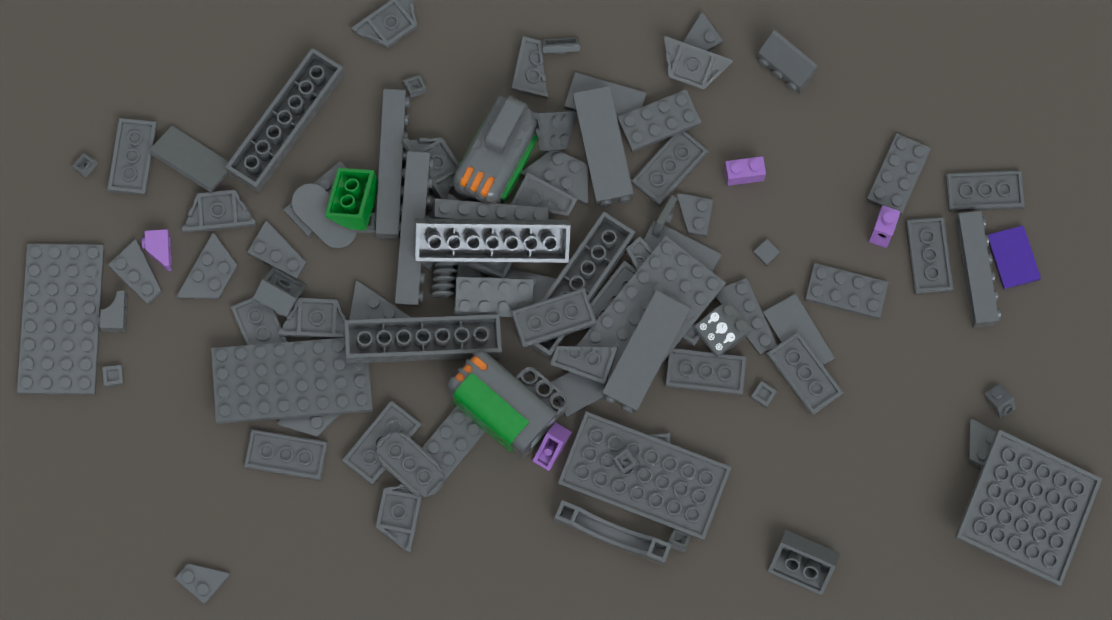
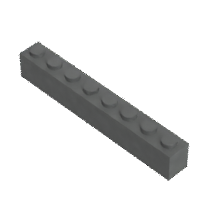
(391, 163)
(415, 205)

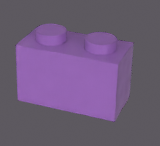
(744, 171)

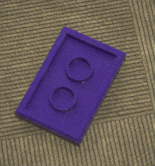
(1013, 257)

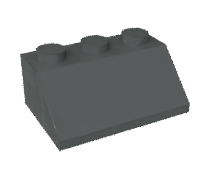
(786, 62)
(804, 562)

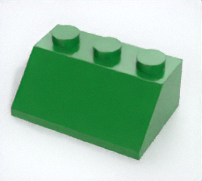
(352, 198)

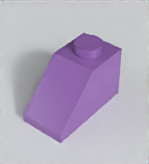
(158, 246)
(552, 446)

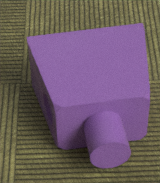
(884, 224)

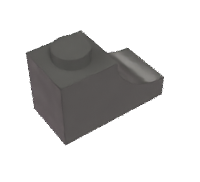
(115, 316)

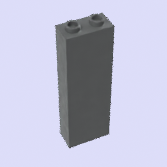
(603, 146)
(645, 352)

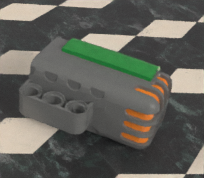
(497, 153)
(506, 405)

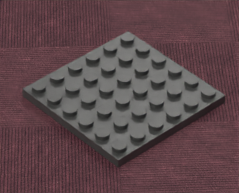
(1028, 508)

